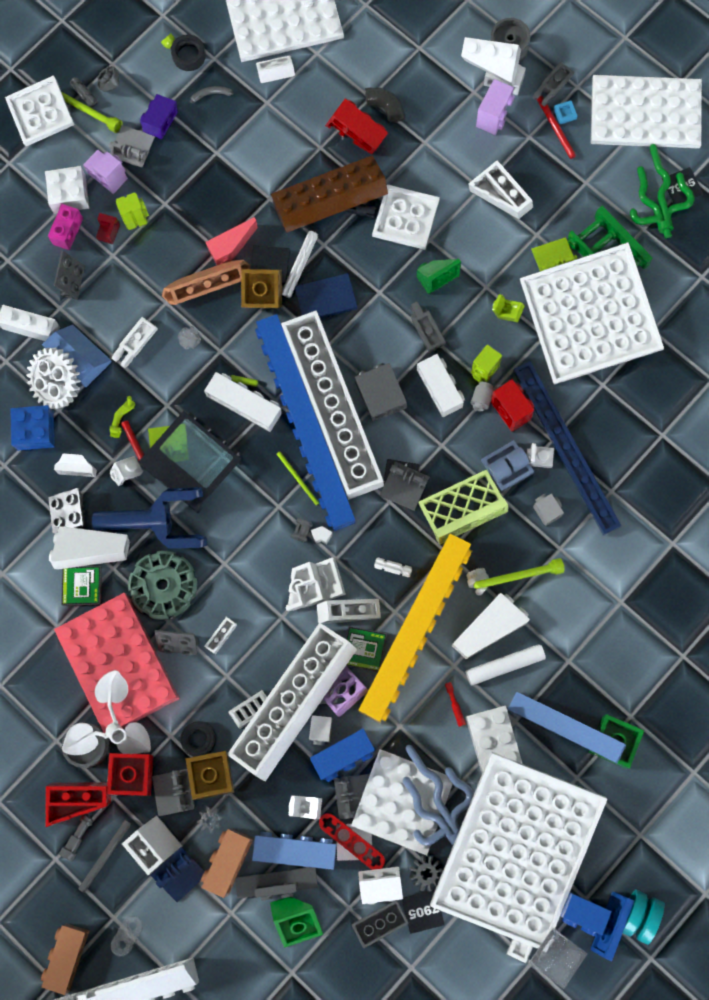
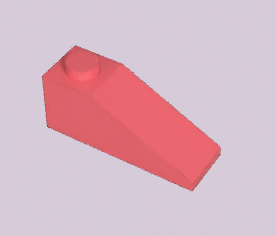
(228, 244)

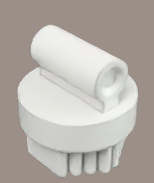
(477, 575)

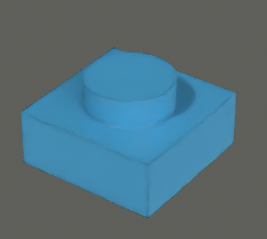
(565, 112)

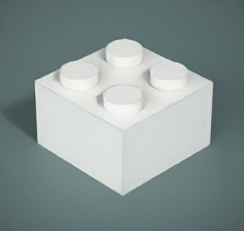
(67, 187)

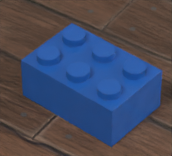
(343, 755)

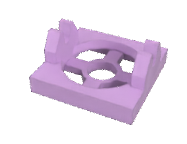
(361, 690)

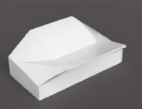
(74, 465)

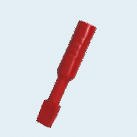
(455, 705)

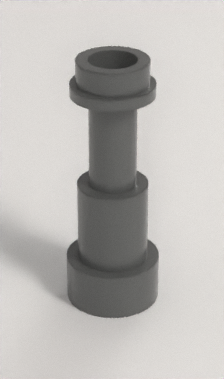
(69, 851)

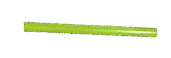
(297, 477)

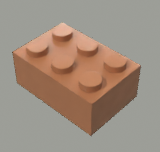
(226, 862)

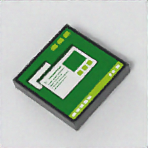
(81, 586)
(369, 648)

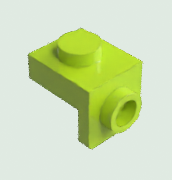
(507, 309)

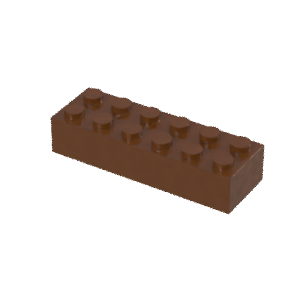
(329, 193)

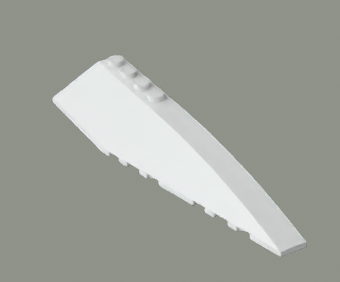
(145, 985)

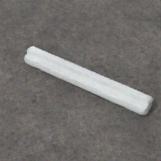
(299, 264)

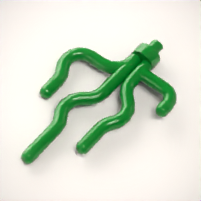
(662, 214)

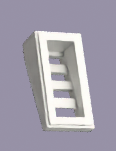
(233, 713)

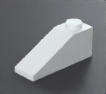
(348, 610)

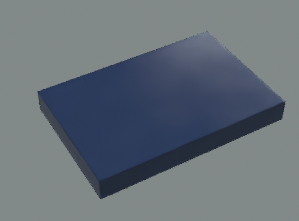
(327, 296)

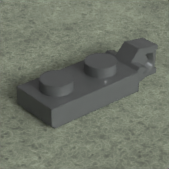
(426, 328)

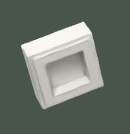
(519, 950)

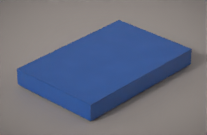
(607, 944)

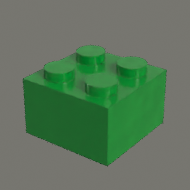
(624, 733)

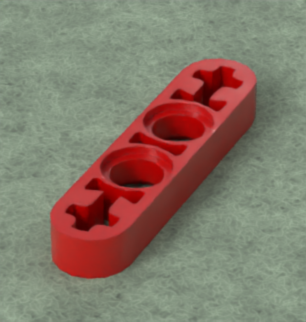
(353, 839)

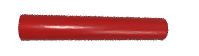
(133, 440)

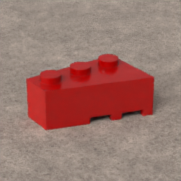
(358, 126)
(74, 799)

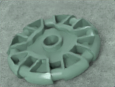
(167, 595)

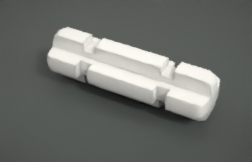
(393, 567)

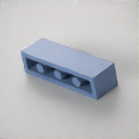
(294, 851)

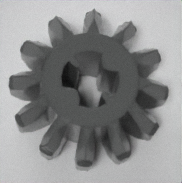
(422, 867)

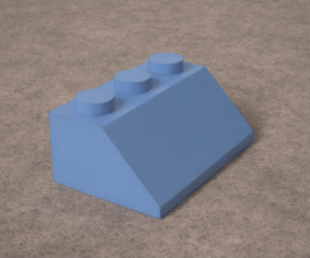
(86, 355)

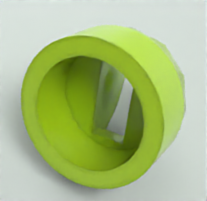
(167, 42)

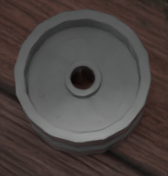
(512, 32)
(94, 757)

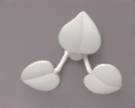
(131, 740)

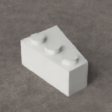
(493, 57)
(501, 190)

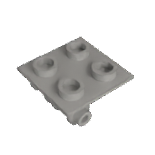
(131, 146)

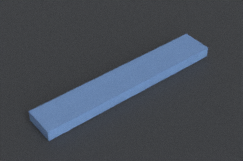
(567, 727)

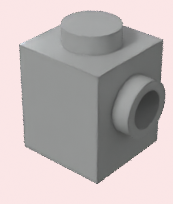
(548, 508)

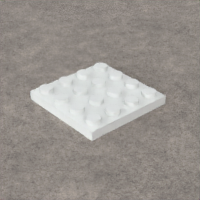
(388, 806)

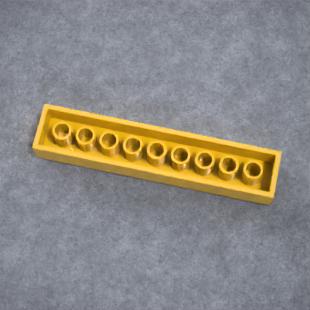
(414, 629)

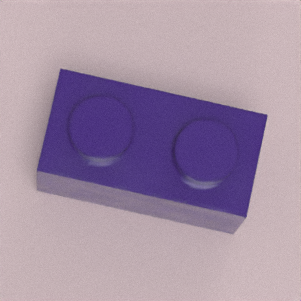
(159, 116)

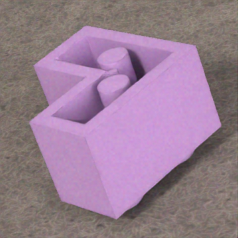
(493, 107)
(106, 170)

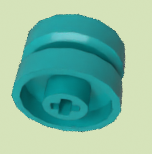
(644, 917)

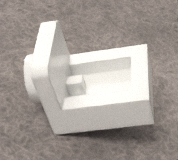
(125, 470)
(305, 807)

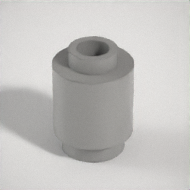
(482, 396)

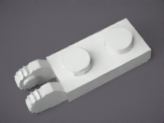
(135, 341)

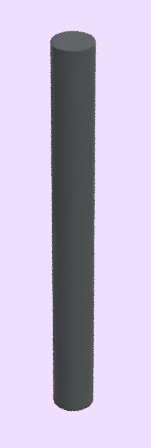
(104, 856)

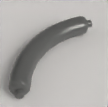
(211, 90)

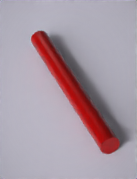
(557, 129)

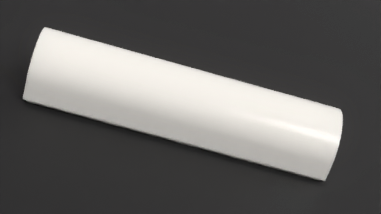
(505, 664)

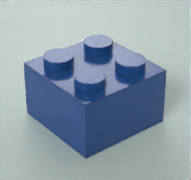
(32, 427)
(586, 914)

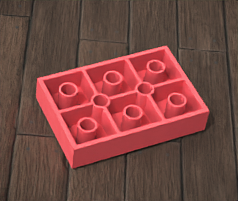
(112, 640)

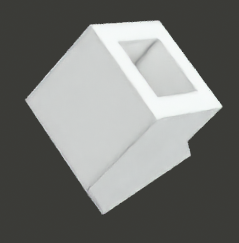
(321, 535)

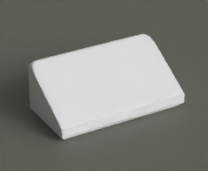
(275, 69)

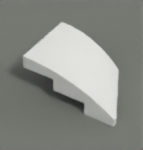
(314, 584)

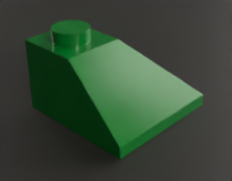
(438, 273)
(295, 921)

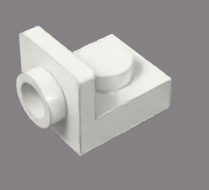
(540, 456)

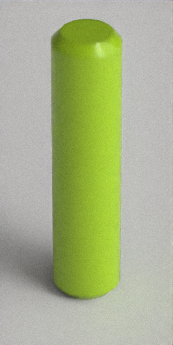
(247, 381)

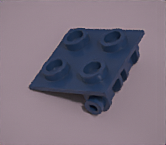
(178, 874)

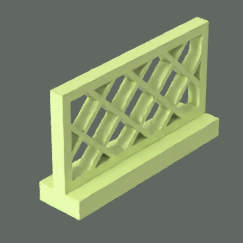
(469, 521)

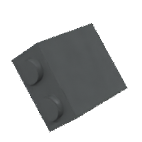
(380, 391)

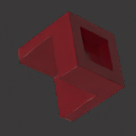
(108, 228)

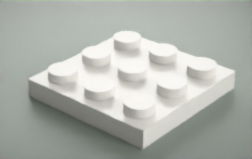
(39, 111)
(406, 217)

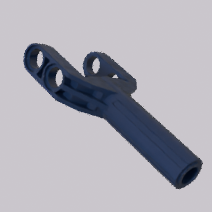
(156, 518)

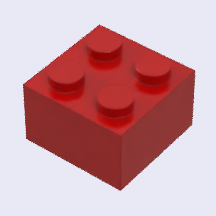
(512, 405)
(130, 774)

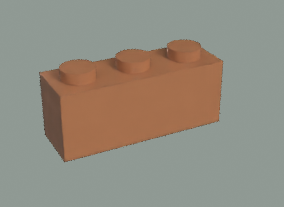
(64, 959)

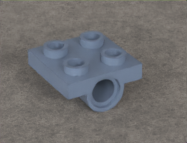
(508, 465)

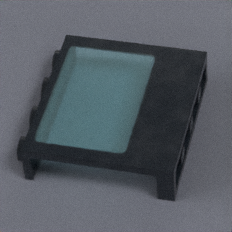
(190, 458)

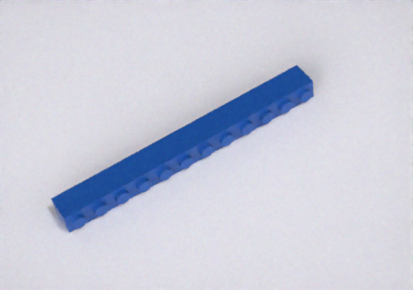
(306, 424)

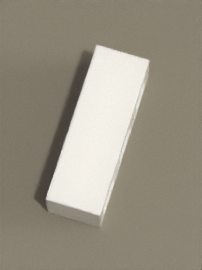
(220, 635)

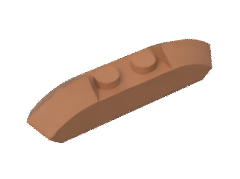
(204, 282)

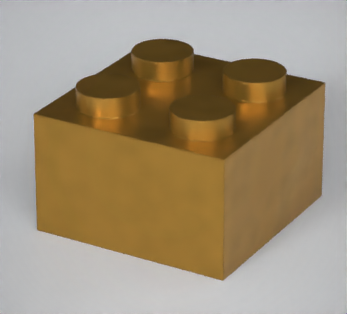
(261, 288)
(209, 775)

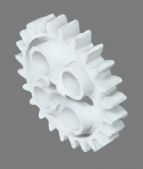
(53, 377)

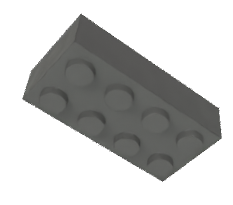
(380, 923)

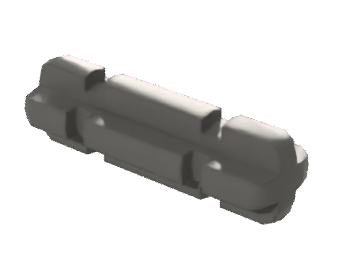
(83, 92)

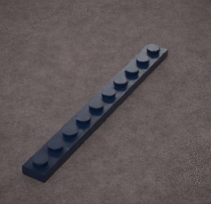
(567, 448)

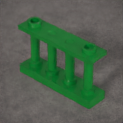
(615, 232)

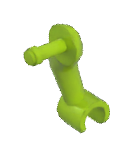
(115, 431)

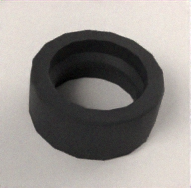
(188, 40)

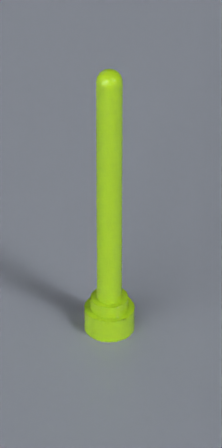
(113, 123)
(555, 566)

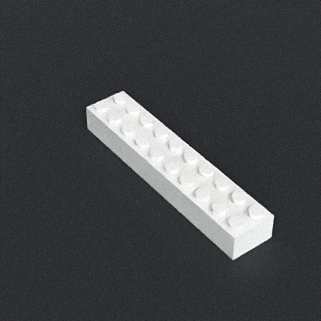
(332, 405)

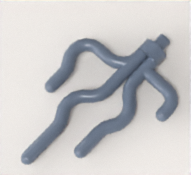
(448, 822)

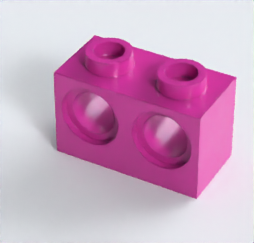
(65, 227)

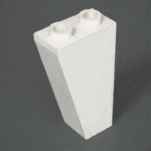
(87, 547)
(491, 625)

